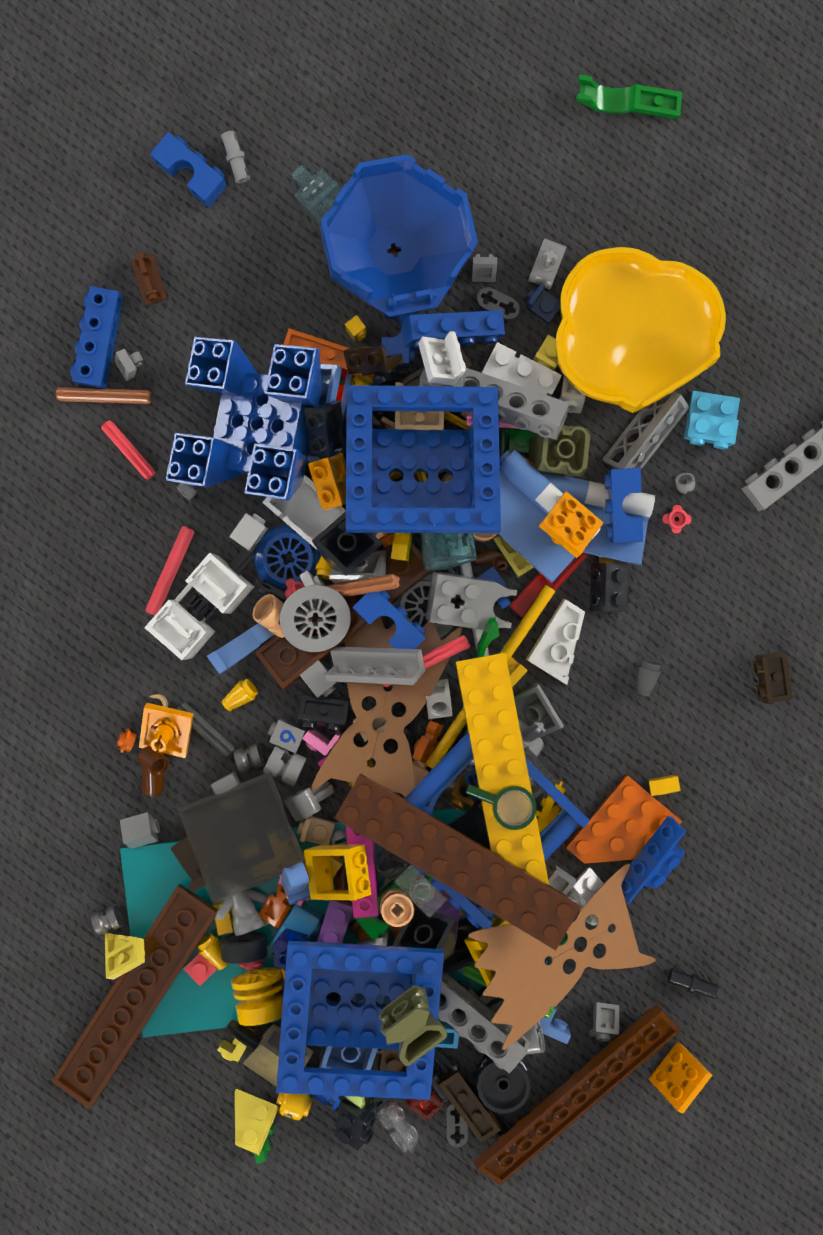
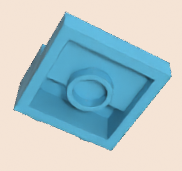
(712, 419)

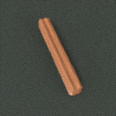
(103, 395)
(366, 585)

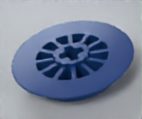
(267, 542)

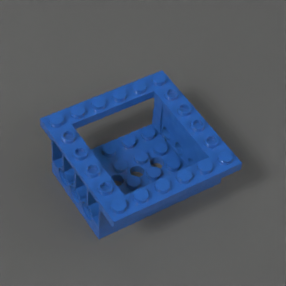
(470, 456)
(312, 1019)

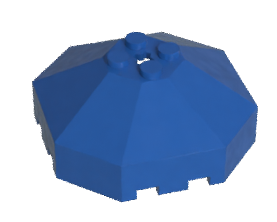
(404, 207)

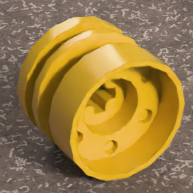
(259, 996)

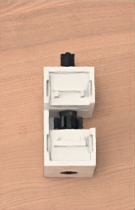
(210, 586)

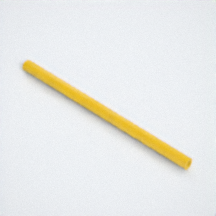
(509, 648)

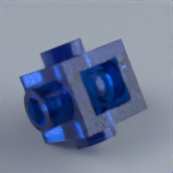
(280, 946)

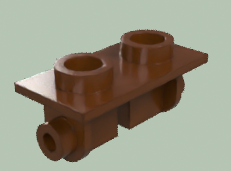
(148, 278)

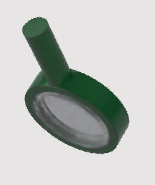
(511, 806)

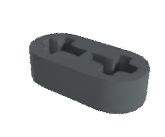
(500, 299)
(451, 1122)

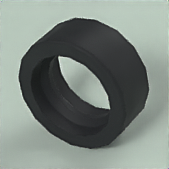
(243, 948)

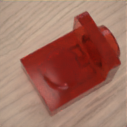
(425, 1108)

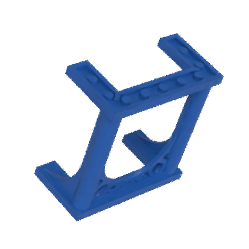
(551, 837)

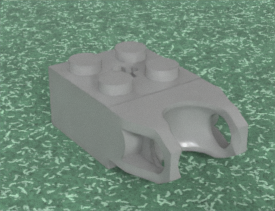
(474, 604)

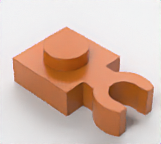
(426, 744)
(276, 908)

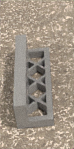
(650, 434)
(376, 665)

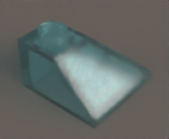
(447, 550)

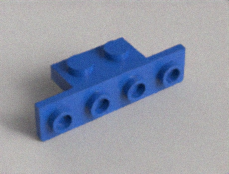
(654, 860)

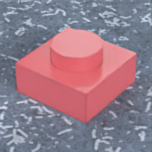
(200, 969)

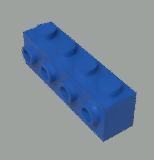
(468, 326)
(97, 337)

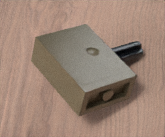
(264, 1049)

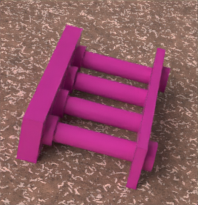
(367, 905)

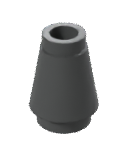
(647, 677)

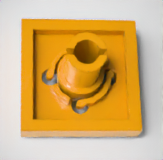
(568, 528)
(166, 735)
(686, 1082)

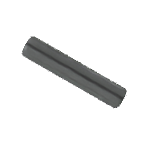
(208, 732)

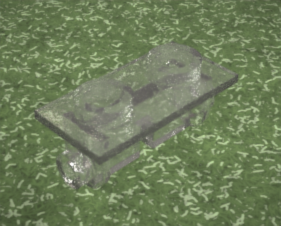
(405, 1134)

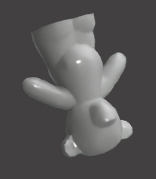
(243, 911)

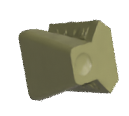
(563, 456)
(411, 1025)

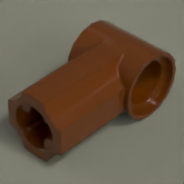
(153, 768)

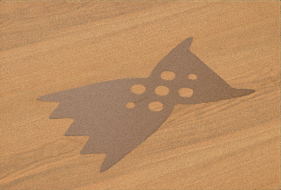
(391, 770)
(534, 987)

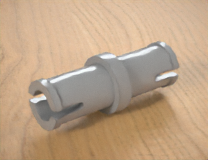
(235, 157)

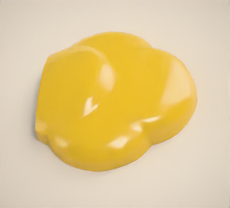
(636, 326)

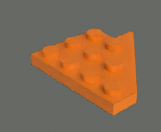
(620, 825)

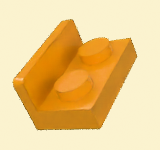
(330, 480)

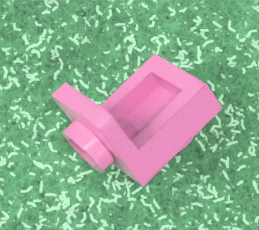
(317, 741)

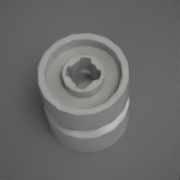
(285, 765)

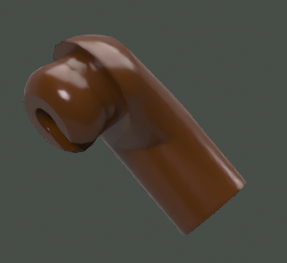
(493, 558)
(340, 879)

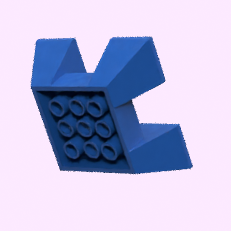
(257, 421)

